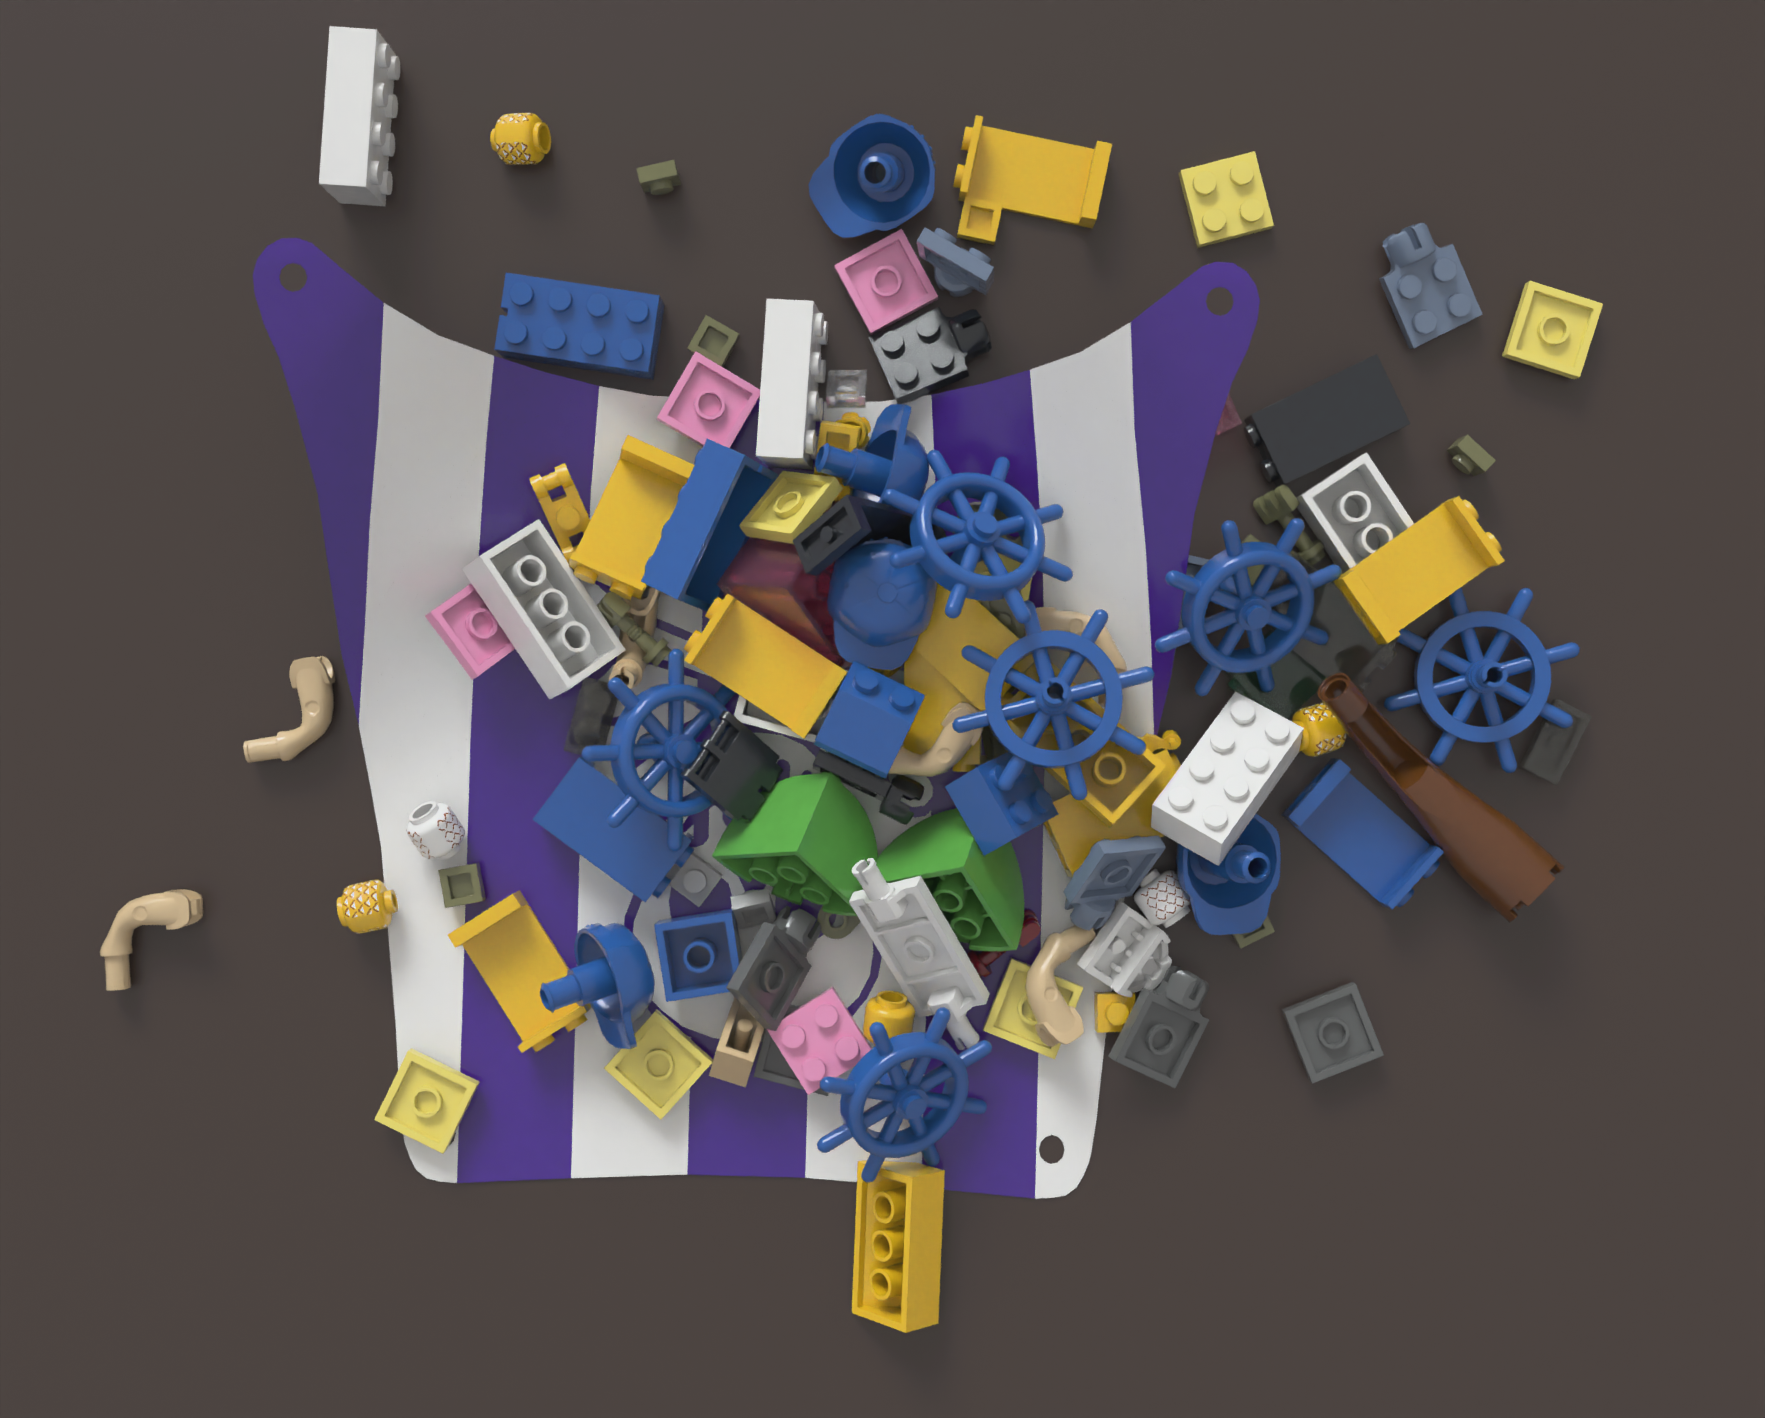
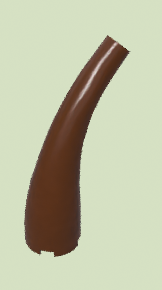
(1475, 837)

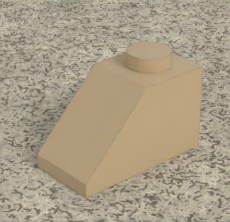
(737, 1046)

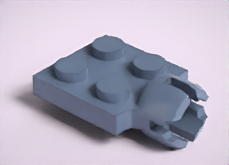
(955, 267)
(1426, 286)
(1107, 875)

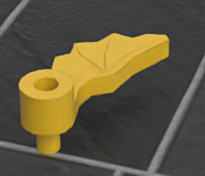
(1170, 740)

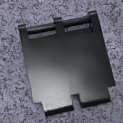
(734, 769)

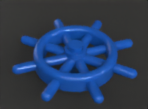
(977, 536)
(1247, 607)
(1483, 678)
(1053, 700)
(669, 749)
(904, 1095)

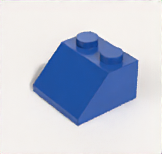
(869, 719)

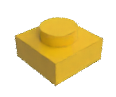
(979, 220)
(1111, 1011)

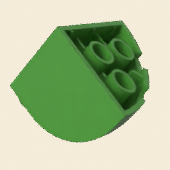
(803, 842)
(974, 891)

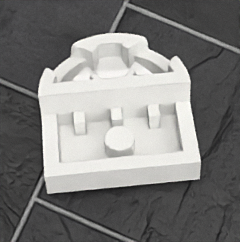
(1128, 953)

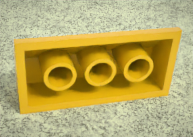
(898, 1245)

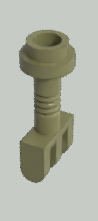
(1278, 506)
(615, 612)

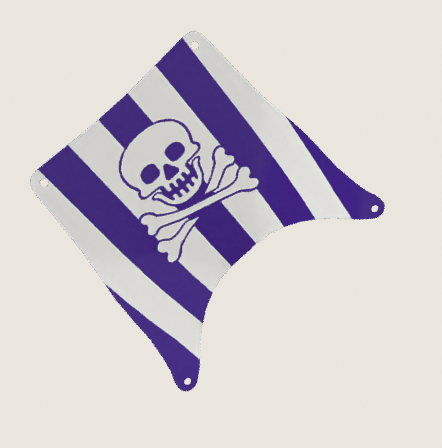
(430, 465)

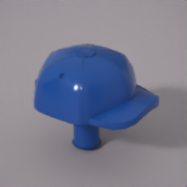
(874, 177)
(890, 460)
(877, 606)
(1239, 890)
(609, 975)

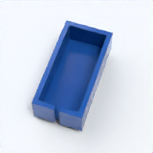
(579, 326)
(705, 524)

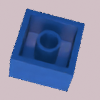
(997, 814)
(698, 953)

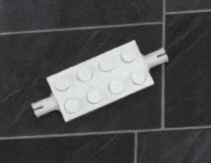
(919, 948)

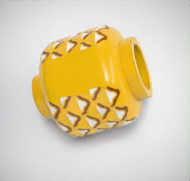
(520, 138)
(1321, 730)
(366, 906)

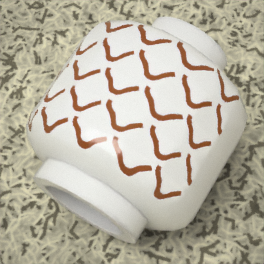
(435, 830)
(1162, 898)

